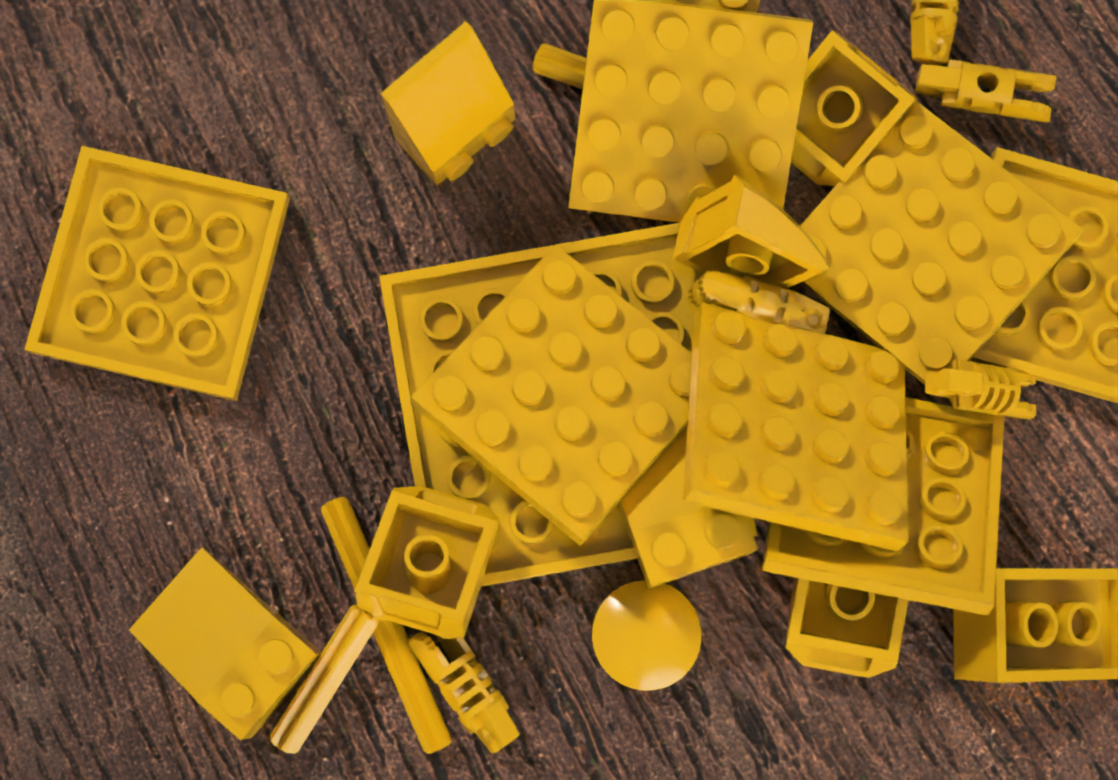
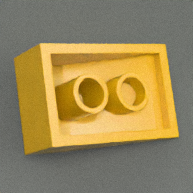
(449, 106)
(676, 535)
(1042, 628)
(225, 645)

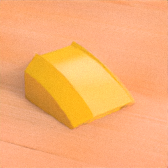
(844, 111)
(746, 235)
(427, 561)
(844, 628)

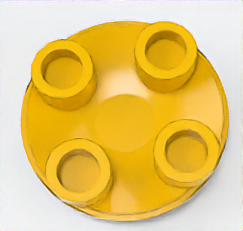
(646, 635)

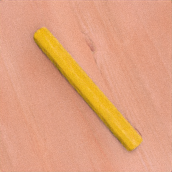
(389, 635)

